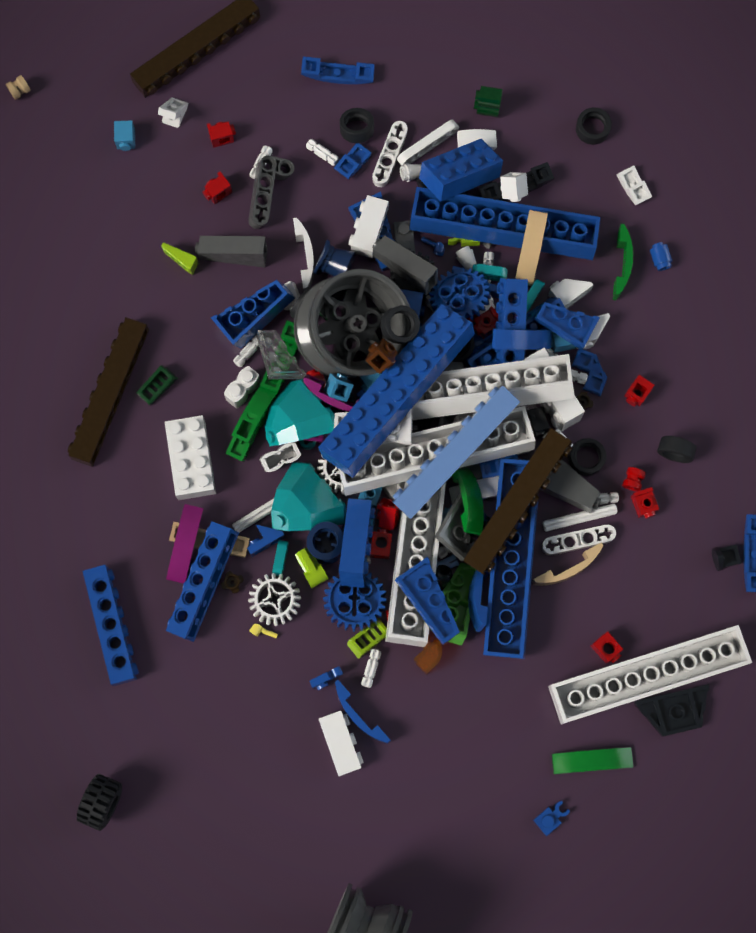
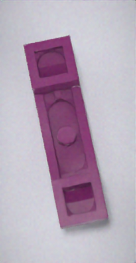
(316, 386)
(184, 543)

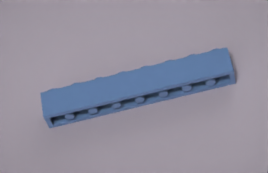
(455, 451)

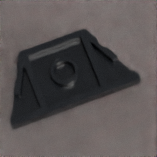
(676, 710)

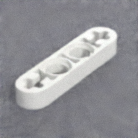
(428, 143)
(391, 154)
(578, 538)

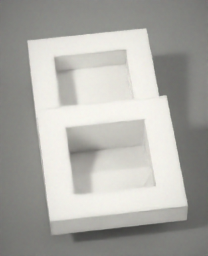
(468, 136)
(633, 185)

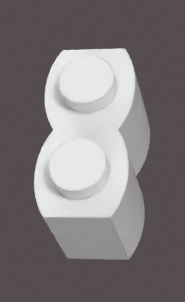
(245, 384)
(274, 460)

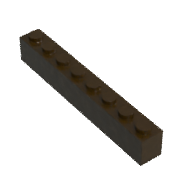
(194, 46)
(109, 391)
(518, 501)

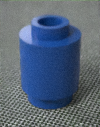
(661, 256)

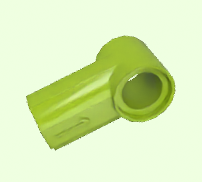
(312, 569)

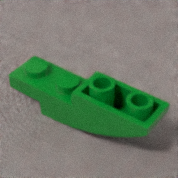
(250, 423)

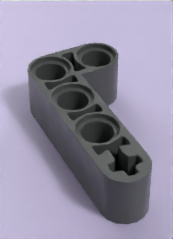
(265, 193)

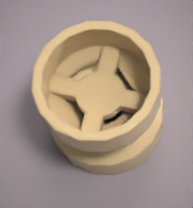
(22, 87)

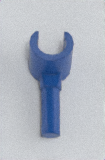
(438, 246)

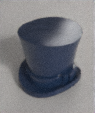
(334, 260)
(325, 542)

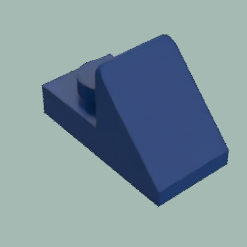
(270, 537)

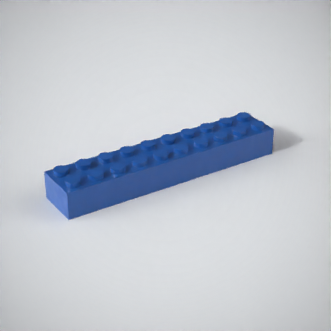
(503, 223)
(396, 391)
(511, 578)

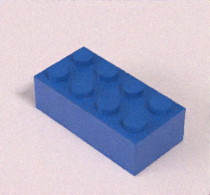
(460, 169)

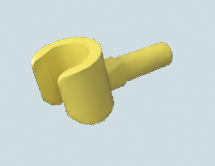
(256, 629)

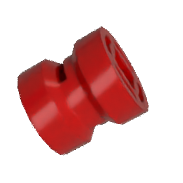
(634, 479)

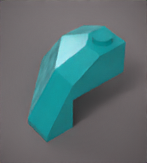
(297, 416)
(305, 500)

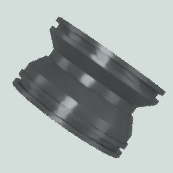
(351, 325)
(357, 917)

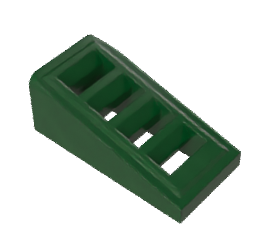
(161, 389)

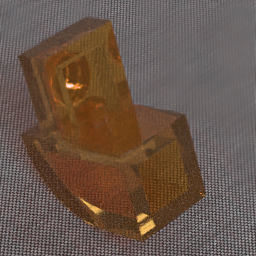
(430, 656)

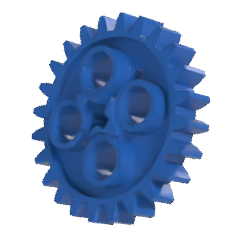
(459, 291)
(372, 600)

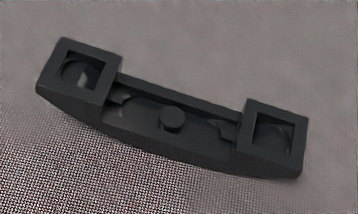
(536, 178)

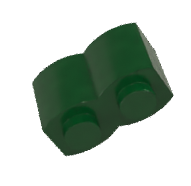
(488, 101)

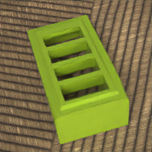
(185, 260)
(372, 643)

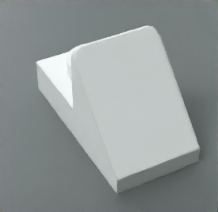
(173, 112)

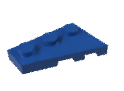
(569, 325)

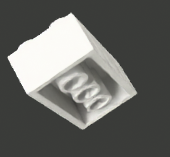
(562, 412)
(190, 457)

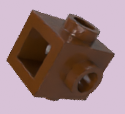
(381, 355)

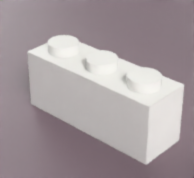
(368, 225)
(341, 743)

